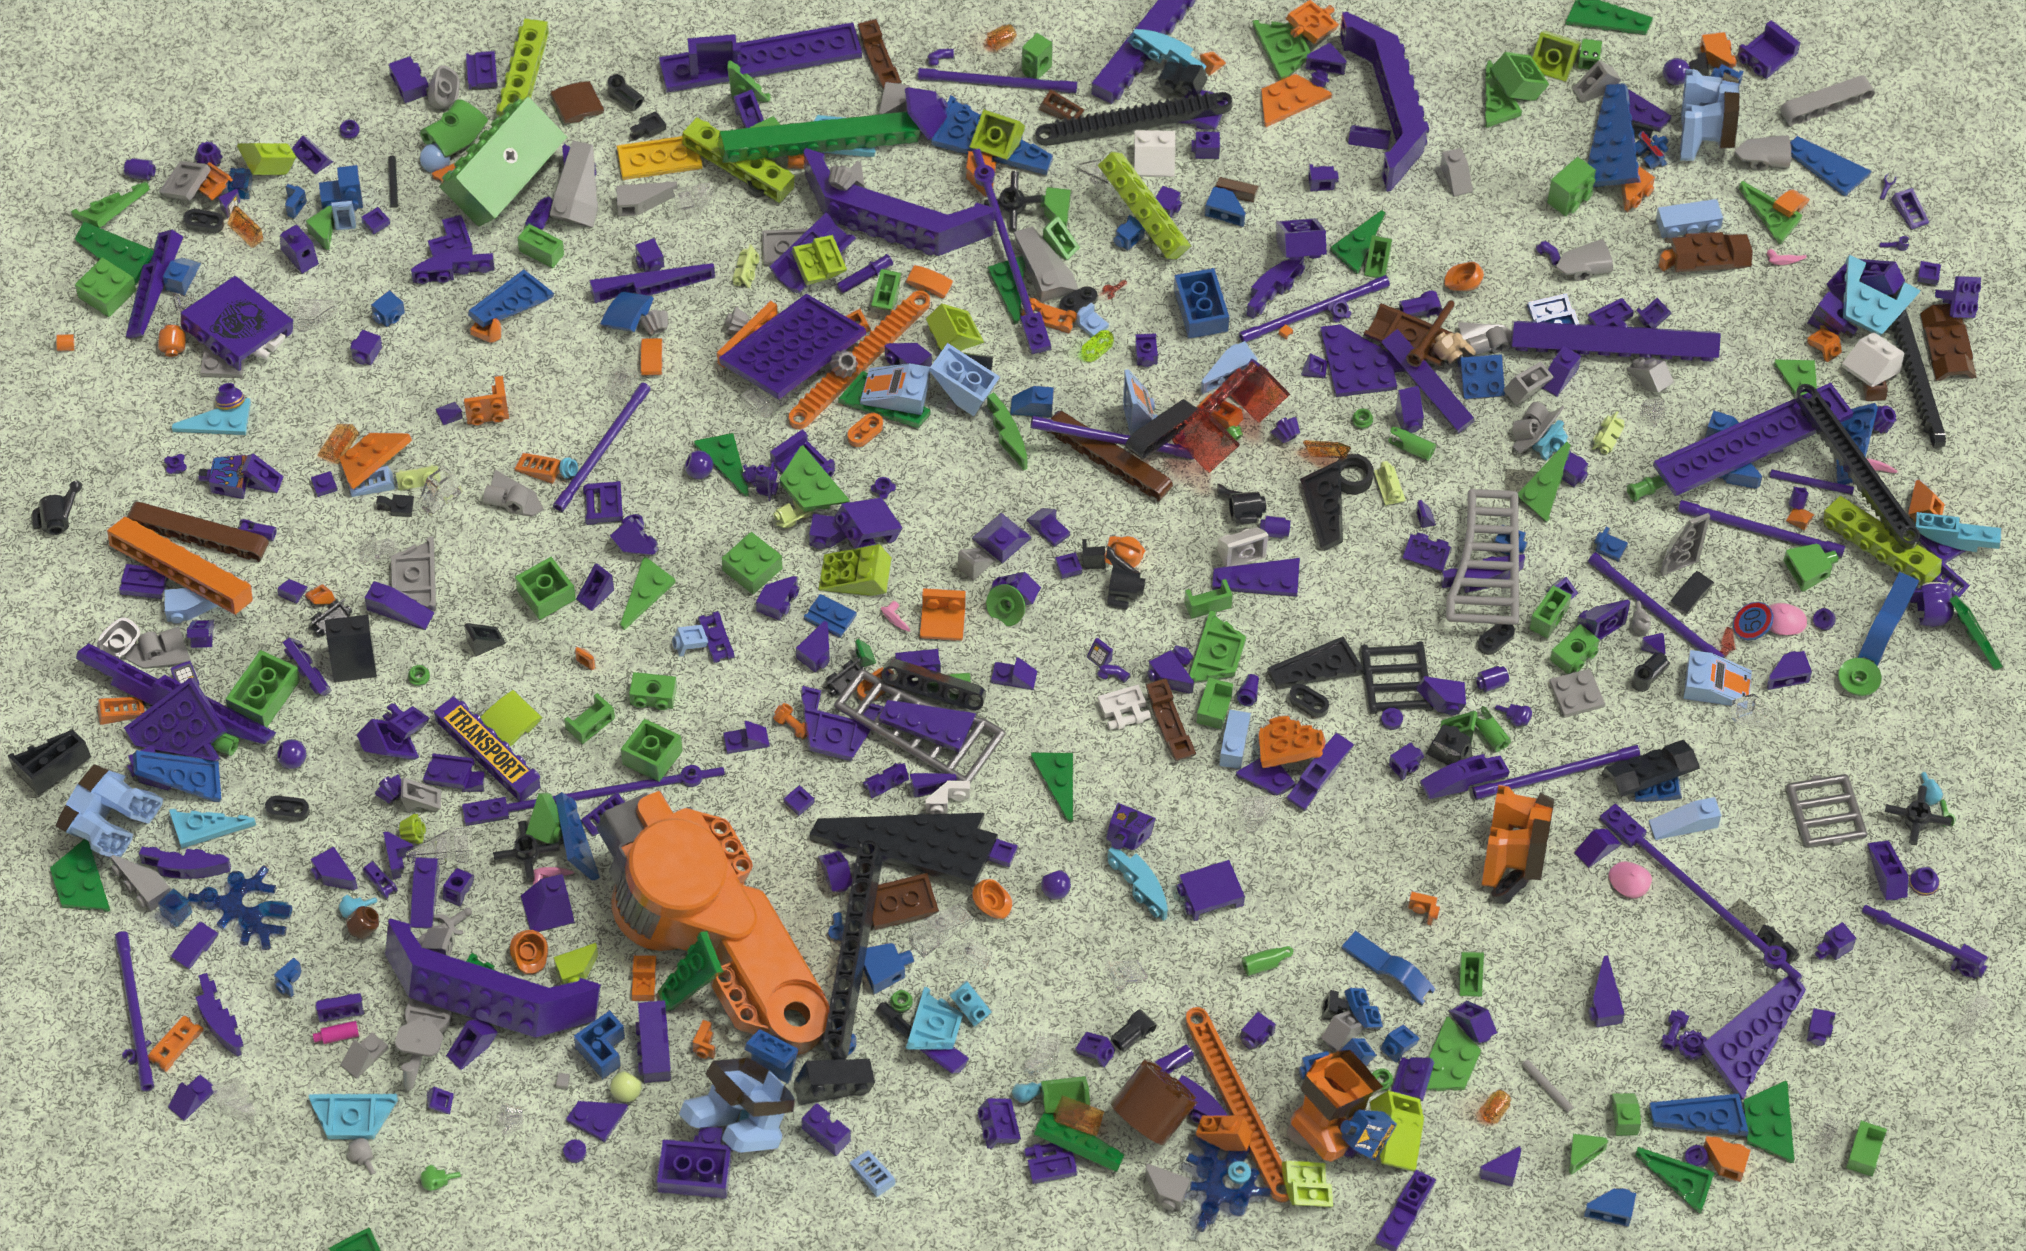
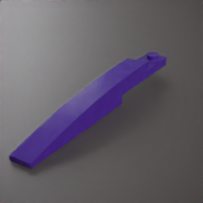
(153, 690)

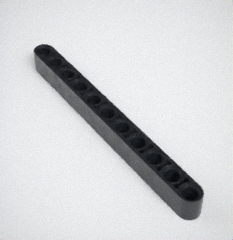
(868, 860)

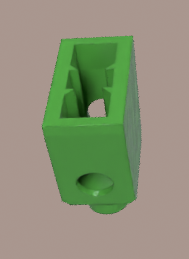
(1809, 564)

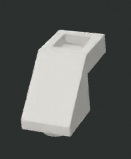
(938, 801)

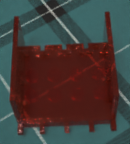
(1205, 437)

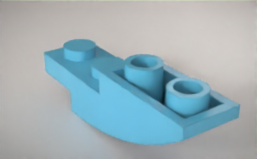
(1162, 46)
(1957, 535)
(1145, 884)

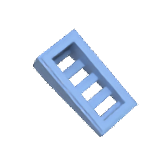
(344, 215)
(381, 486)
(877, 1188)

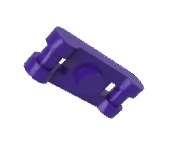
(716, 637)

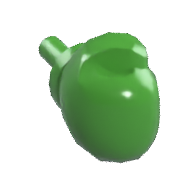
(434, 1179)

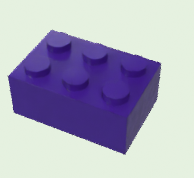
(1301, 238)

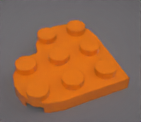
(1289, 742)

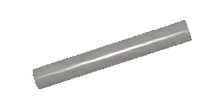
(1549, 1088)

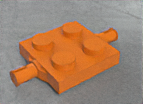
(1312, 21)

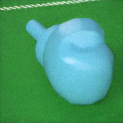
(1934, 792)
(349, 904)
(1026, 1092)

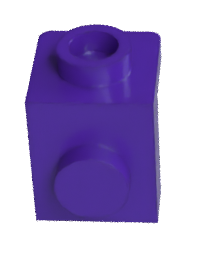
(1653, 314)

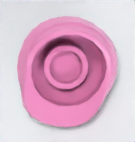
(1787, 619)
(1630, 879)

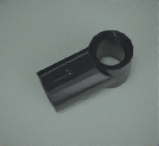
(621, 91)
(1649, 671)
(1136, 1028)

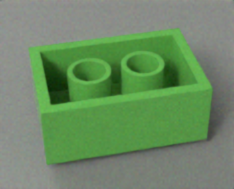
(263, 688)

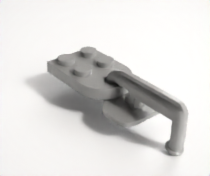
(420, 1036)

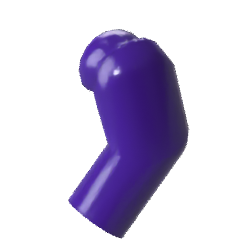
(940, 54)
(1551, 250)
(1115, 670)

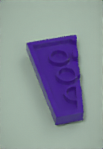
(1269, 577)
(930, 723)

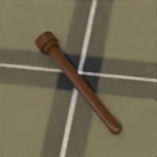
(1416, 355)

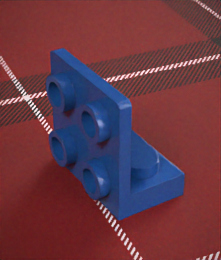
(1482, 376)
(773, 1054)

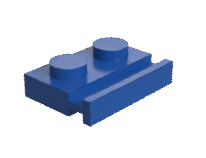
(835, 614)

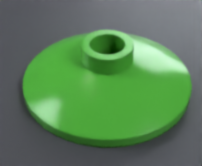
(999, 608)
(1861, 669)

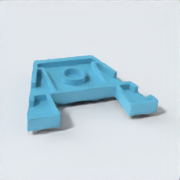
(1868, 306)

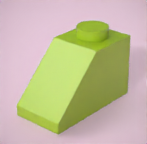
(576, 963)

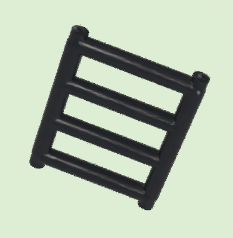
(1371, 688)

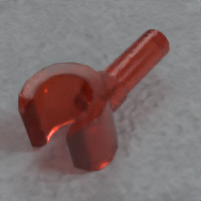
(1113, 289)

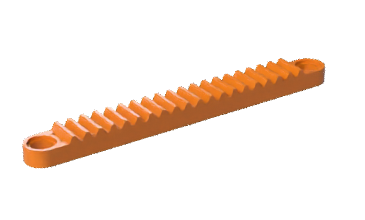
(865, 354)
(1237, 1099)

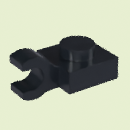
(649, 124)
(399, 505)

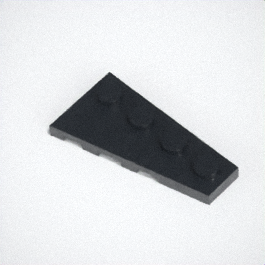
(1325, 503)
(1318, 664)

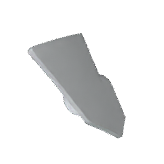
(1766, 152)
(1586, 260)
(1486, 337)
(1533, 426)
(512, 496)
(159, 650)

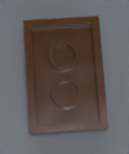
(904, 901)

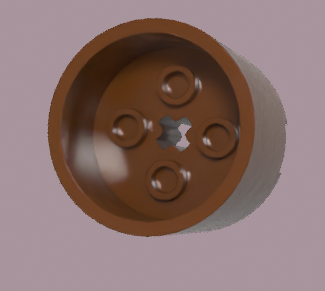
(1154, 1102)

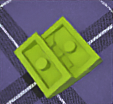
(819, 260)
(511, 717)
(1307, 1184)

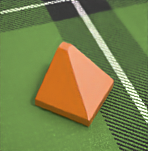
(1211, 65)
(1800, 518)
(324, 597)
(585, 658)

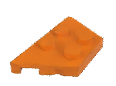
(1290, 97)
(371, 454)

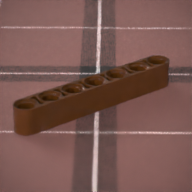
(1116, 460)
(199, 531)

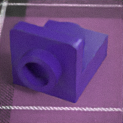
(1096, 1047)

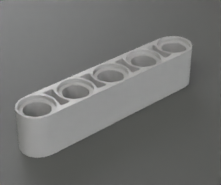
(1826, 100)

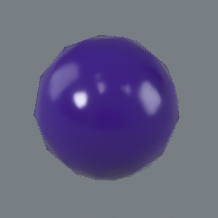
(1675, 70)
(699, 464)
(291, 754)
(1056, 885)

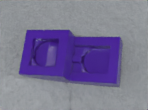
(193, 944)

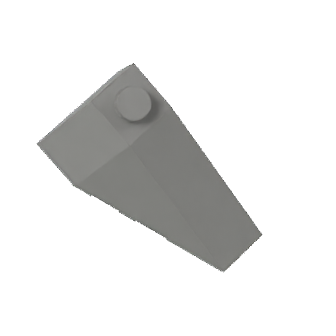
(576, 191)
(1046, 269)
(1686, 545)

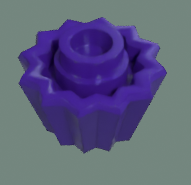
(207, 153)
(1884, 419)
(1286, 429)
(389, 789)
(1689, 1044)

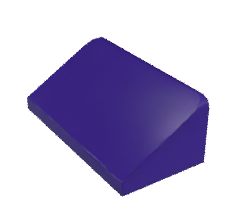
(1369, 137)
(311, 155)
(949, 1059)

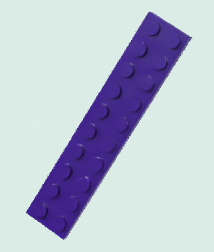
(770, 56)
(1744, 443)

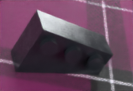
(51, 761)
(833, 1079)

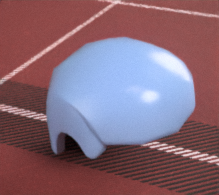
(433, 159)

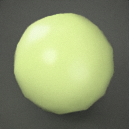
(625, 1087)

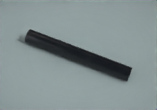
(393, 181)

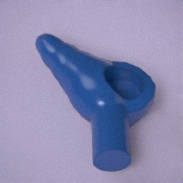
(836, 931)

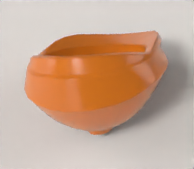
(1464, 277)
(992, 898)
(526, 946)

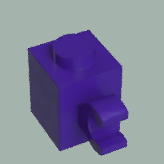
(1836, 942)

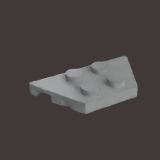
(415, 573)

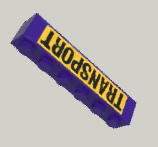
(487, 749)

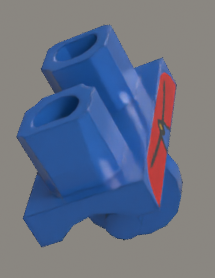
(1645, 144)

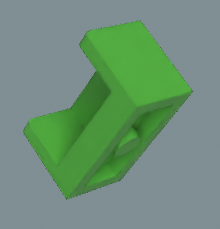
(540, 246)
(1213, 600)
(1215, 703)
(591, 720)
(1073, 1088)
(1866, 1148)

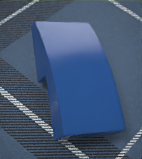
(1663, 791)
(1359, 1003)

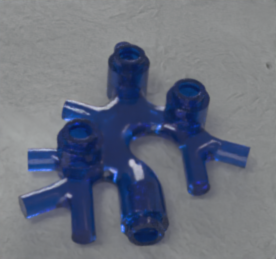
(249, 917)
(1214, 1170)

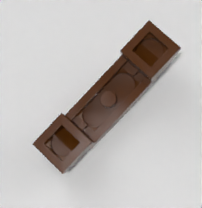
(877, 53)
(1169, 720)

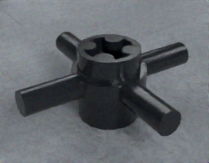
(1017, 199)
(1915, 809)
(527, 857)

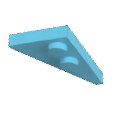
(217, 421)
(201, 827)

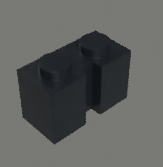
(1182, 80)

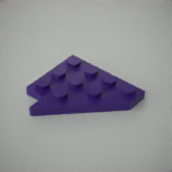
(1357, 363)
(179, 724)

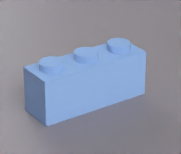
(1689, 218)

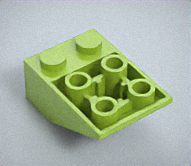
(856, 571)
(1404, 1142)

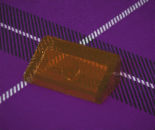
(245, 227)
(339, 442)
(1327, 449)
(1078, 1115)

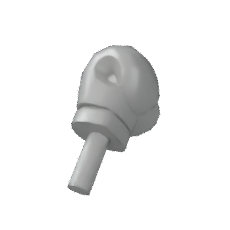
(1641, 620)
(361, 1152)

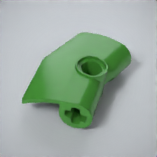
(455, 128)

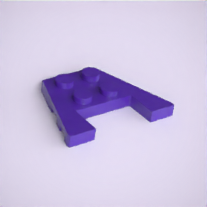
(833, 733)

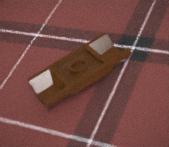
(1711, 251)
(1412, 328)
(1947, 342)

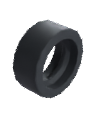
(1362, 462)

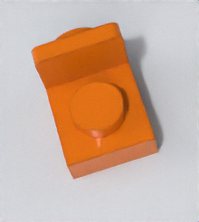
(1826, 342)
(1424, 903)
(702, 1041)

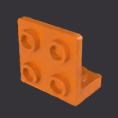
(488, 407)
(943, 614)

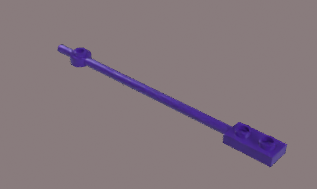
(1032, 322)
(498, 809)
(1632, 832)

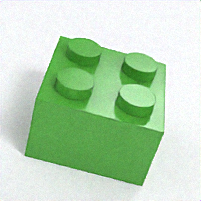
(1519, 76)
(1571, 186)
(105, 287)
(752, 563)
(545, 588)
(651, 750)

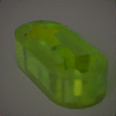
(1099, 349)

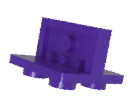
(1963, 296)

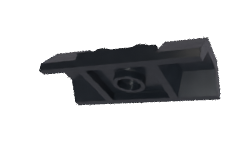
(1652, 768)

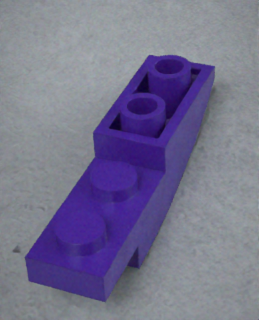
(443, 266)
(1272, 282)
(1449, 575)
(1320, 771)
(1461, 774)
(192, 865)
(218, 1019)
(1206, 1102)
(1406, 1211)

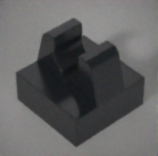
(1700, 64)
(1333, 1005)

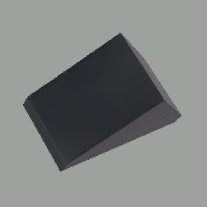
(483, 638)

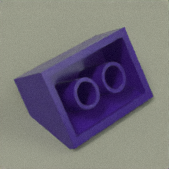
(694, 1169)

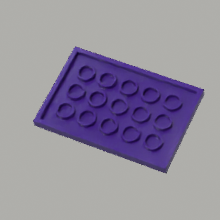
(792, 346)

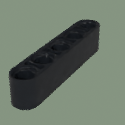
(1160, 430)
(923, 687)

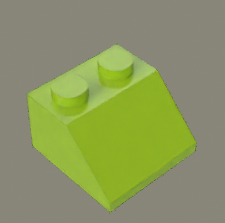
(1555, 54)
(997, 134)
(267, 157)
(953, 327)

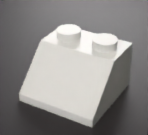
(1154, 153)
(1874, 360)
(1243, 547)

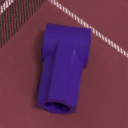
(1426, 304)

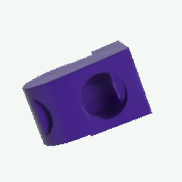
(457, 886)

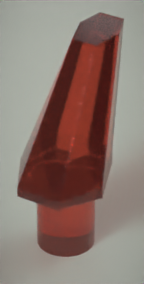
(1728, 641)

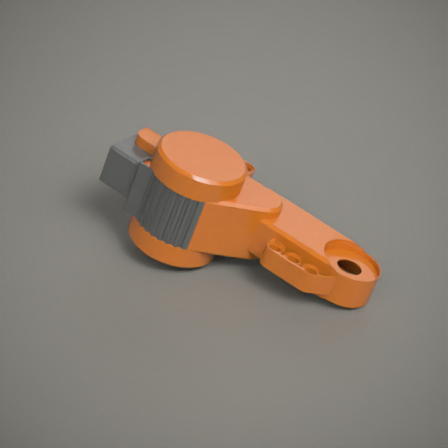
(682, 882)

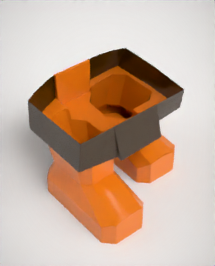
(1517, 848)
(1333, 1101)

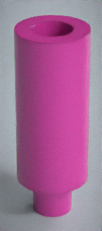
(337, 1033)

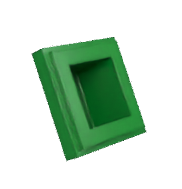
(865, 653)

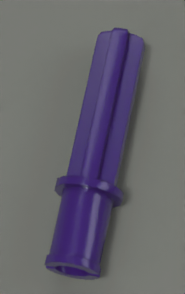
(865, 273)

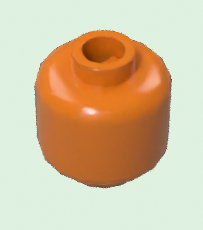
(171, 340)

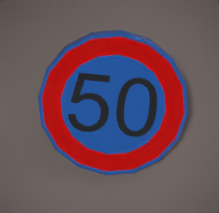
(1753, 621)

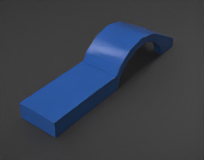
(1888, 617)
(1384, 963)

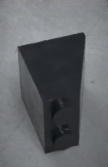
(351, 648)

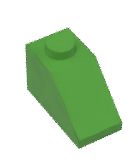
(1057, 203)
(545, 820)
(1626, 1114)

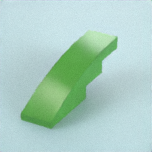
(1009, 434)

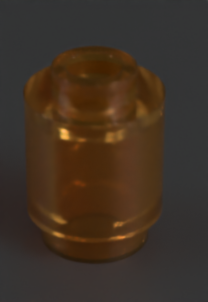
(1001, 36)
(1495, 1106)

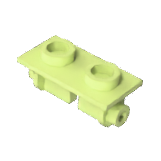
(748, 261)
(1603, 438)
(414, 478)
(1389, 484)
(789, 516)

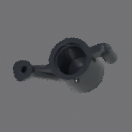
(1243, 506)
(55, 511)
(1124, 581)

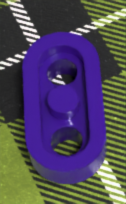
(540, 213)

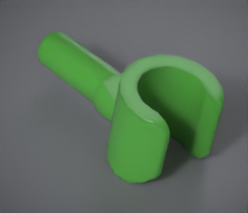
(1946, 813)

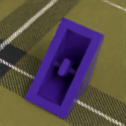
(1327, 60)
(596, 587)
(1597, 846)
(1502, 1169)

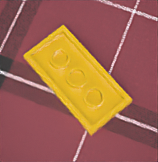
(656, 158)

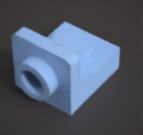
(1090, 321)
(689, 638)

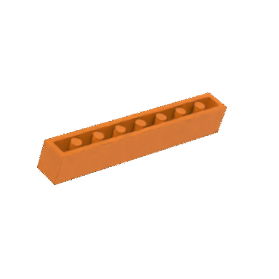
(180, 565)

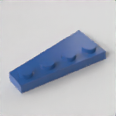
(1831, 168)
(511, 298)
(1860, 430)
(184, 773)
(574, 837)
(1705, 1114)

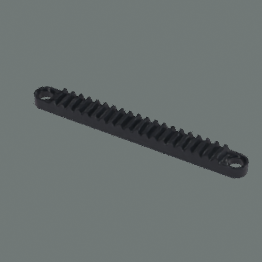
(1134, 118)
(1918, 379)
(1857, 466)

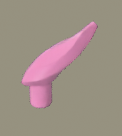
(1783, 259)
(1880, 466)
(889, 613)
(549, 871)

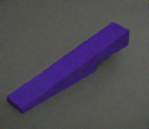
(152, 281)
(650, 282)
(1429, 383)

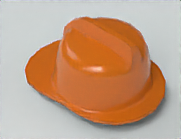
(1127, 548)

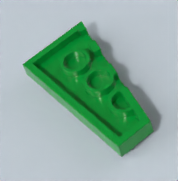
(1608, 16)

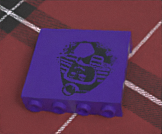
(235, 321)

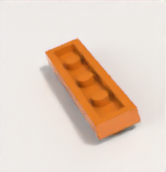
(763, 316)

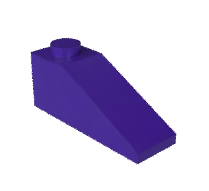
(397, 606)
(1888, 870)
(424, 892)
(1606, 1003)

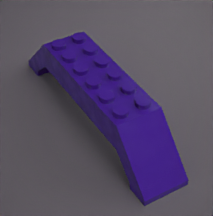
(1397, 91)
(895, 218)
(486, 992)

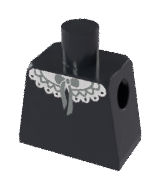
(1450, 745)

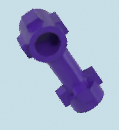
(1677, 1019)

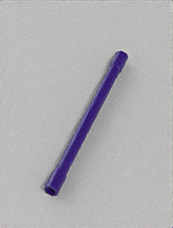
(1060, 86)
(1257, 331)
(1048, 425)
(567, 494)
(1697, 510)
(1605, 568)
(1617, 756)
(144, 1069)

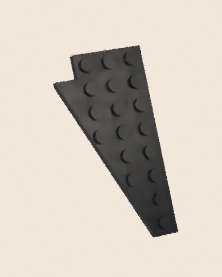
(928, 843)

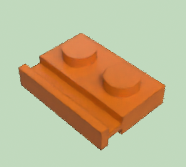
(214, 183)

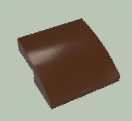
(576, 101)

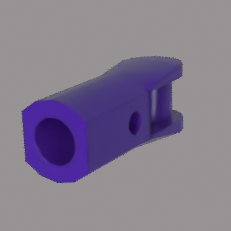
(265, 530)
(378, 878)
(1176, 1059)

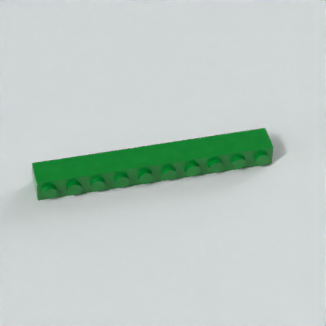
(817, 136)

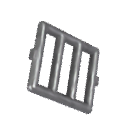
(1848, 796)

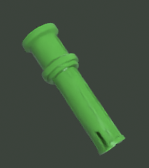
(1644, 487)

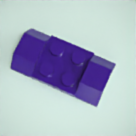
(785, 266)

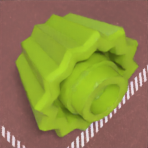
(412, 829)

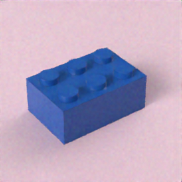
(1201, 303)

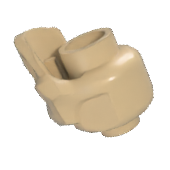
(1452, 347)

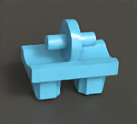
(1552, 441)
(970, 1003)

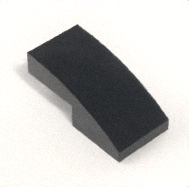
(1692, 591)

